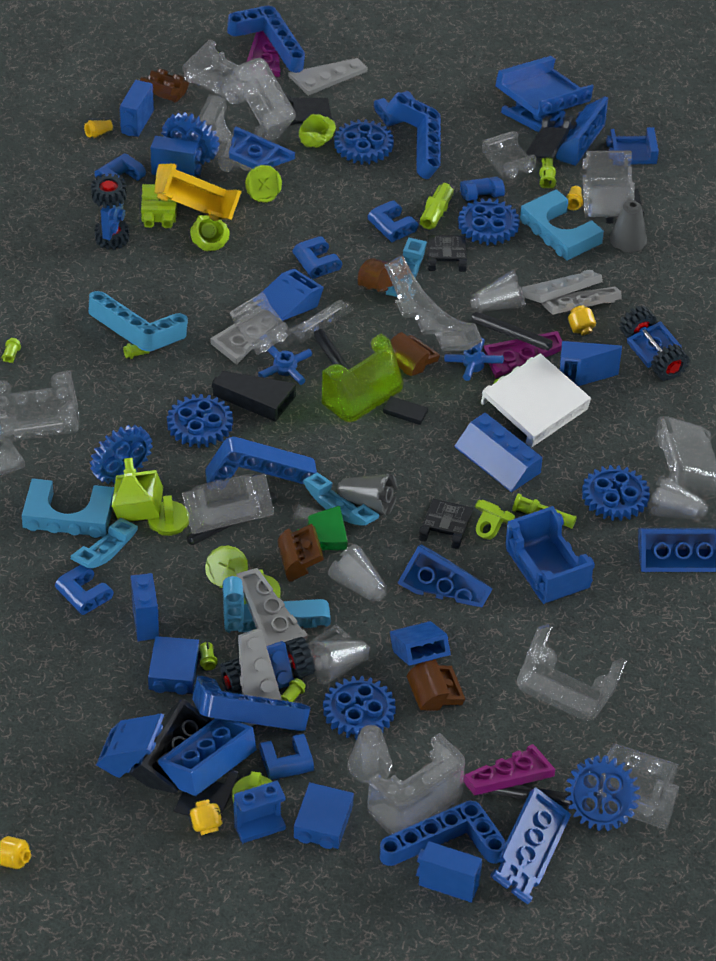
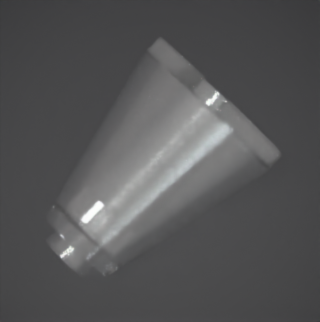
(499, 295)
(675, 502)
(358, 574)
(337, 658)
(369, 755)

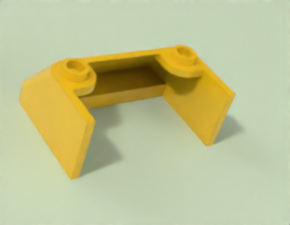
(195, 193)

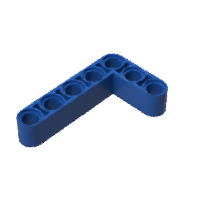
(268, 20)
(428, 130)
(259, 458)
(248, 709)
(445, 826)

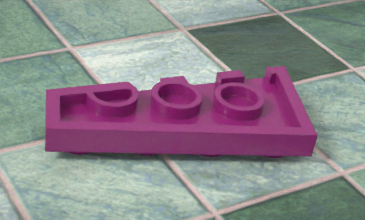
(264, 49)
(518, 352)
(517, 770)

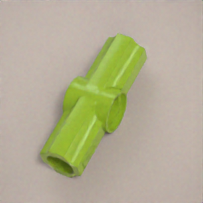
(436, 206)

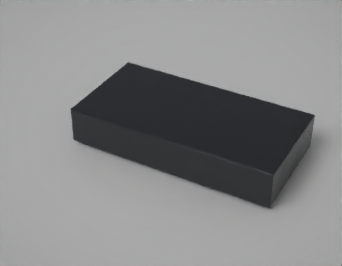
(405, 410)

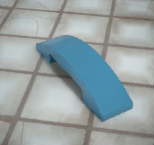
(413, 254)
(321, 491)
(108, 546)

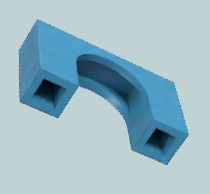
(565, 242)
(90, 521)

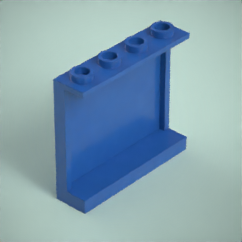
(541, 87)

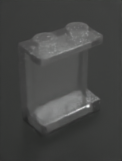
(507, 155)
(259, 323)

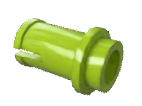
(12, 346)
(133, 350)
(208, 660)
(294, 690)

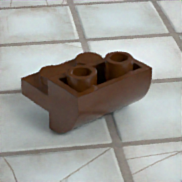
(166, 85)
(374, 275)
(412, 354)
(299, 551)
(435, 685)

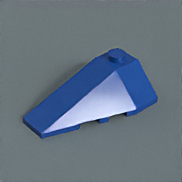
(437, 575)

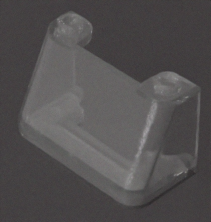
(209, 69)
(688, 454)

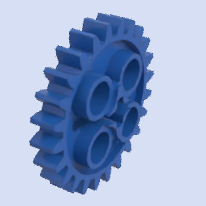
(192, 129)
(363, 141)
(488, 221)
(200, 420)
(124, 444)
(615, 493)
(357, 705)
(622, 796)

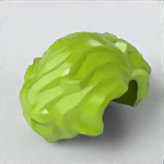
(316, 130)
(209, 234)

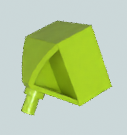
(137, 494)

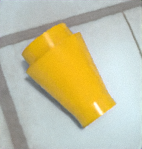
(97, 127)
(574, 198)

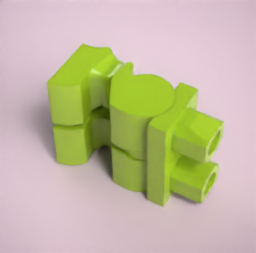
(155, 210)

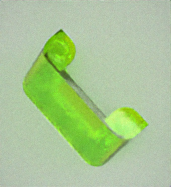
(364, 386)

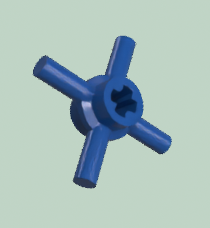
(473, 359)
(286, 364)

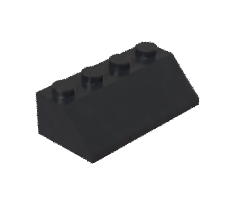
(178, 726)

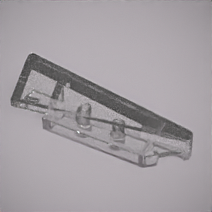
(325, 318)

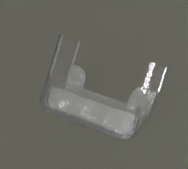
(560, 690)

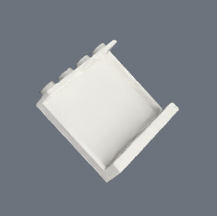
(537, 398)

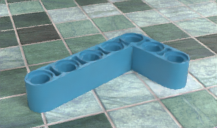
(133, 327)
(238, 616)

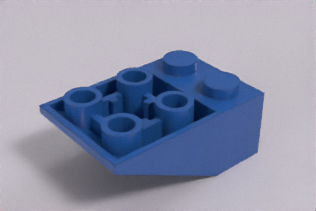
(293, 294)
(589, 361)
(129, 744)

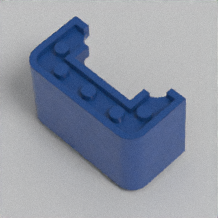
(546, 557)

